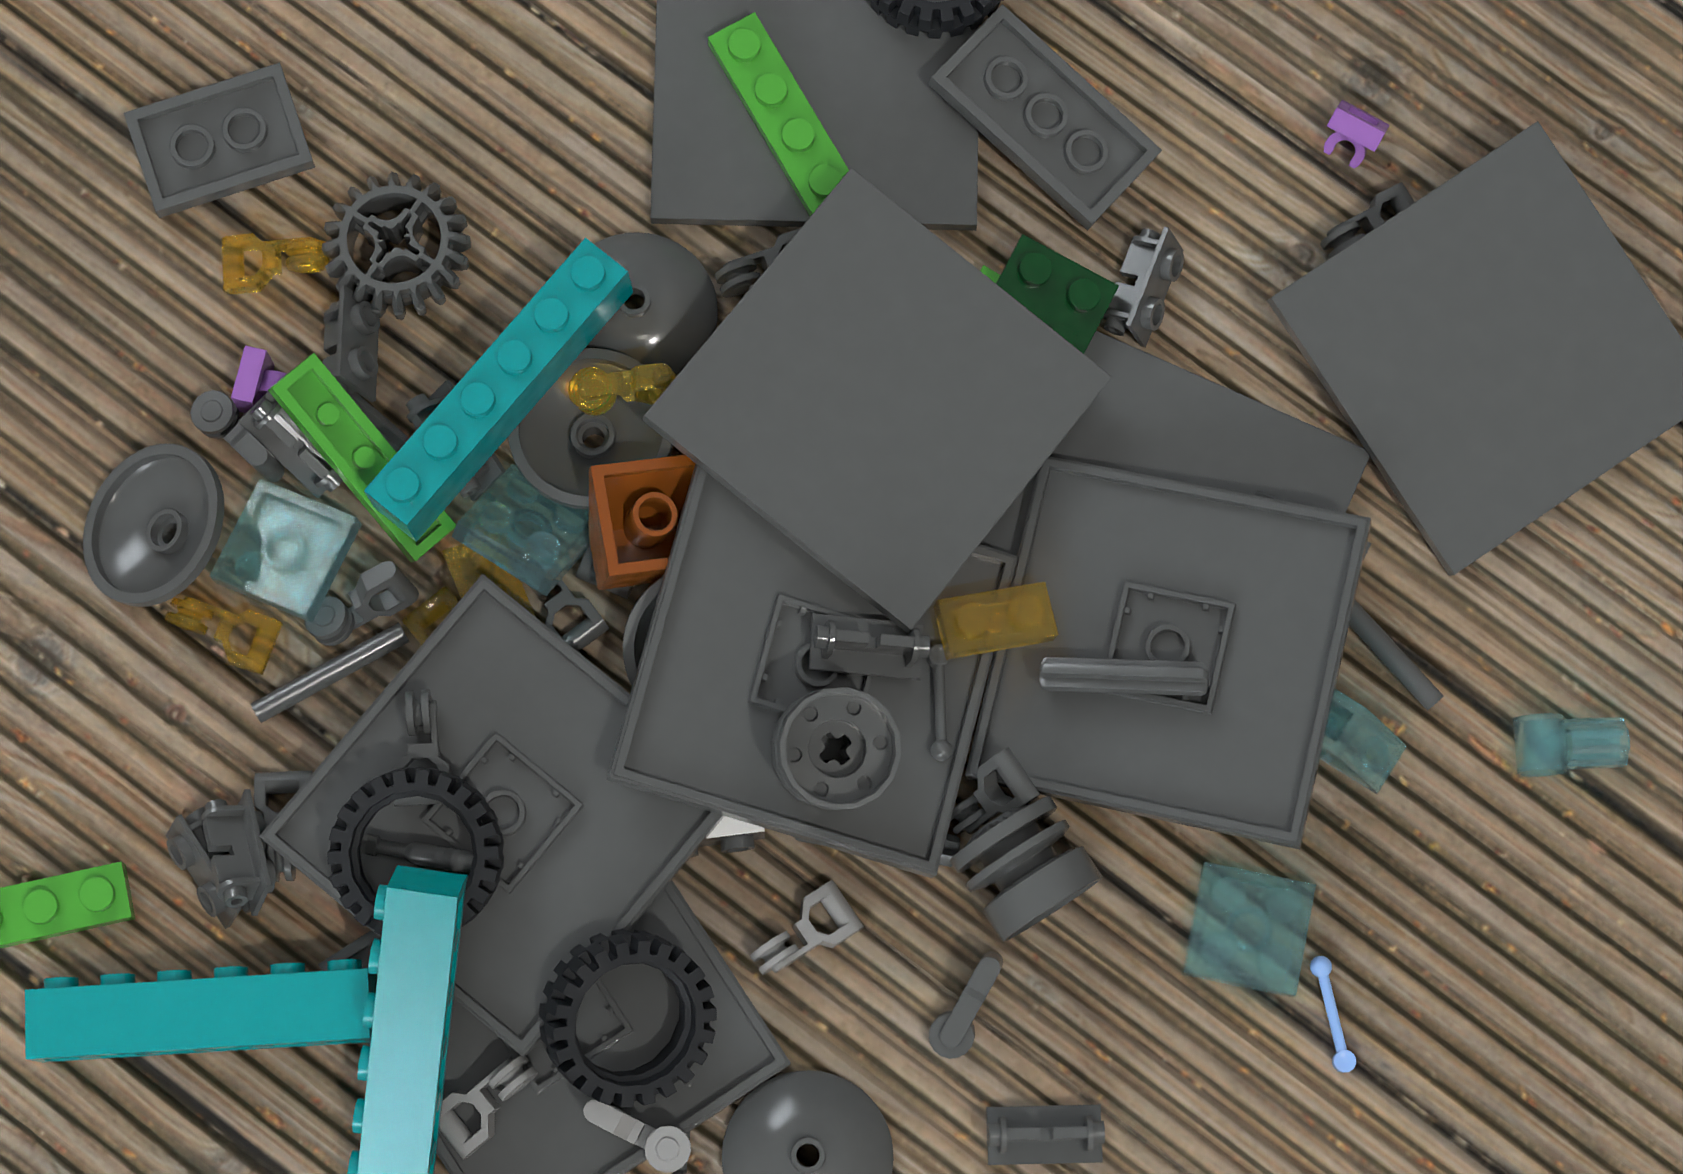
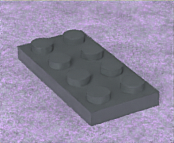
(1044, 117)

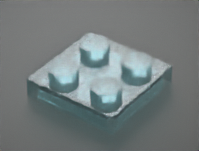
(525, 532)
(285, 550)
(1249, 929)

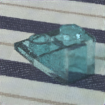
(1359, 743)

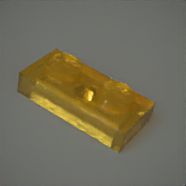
(995, 620)

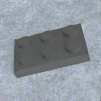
(219, 140)

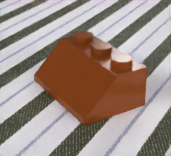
(635, 517)

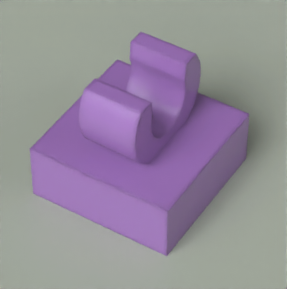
(1357, 127)
(253, 378)

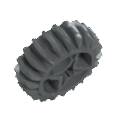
(416, 208)

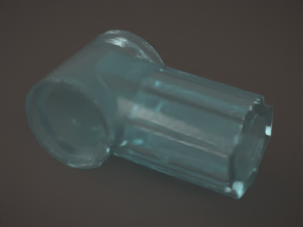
(1553, 744)

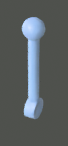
(1343, 1059)

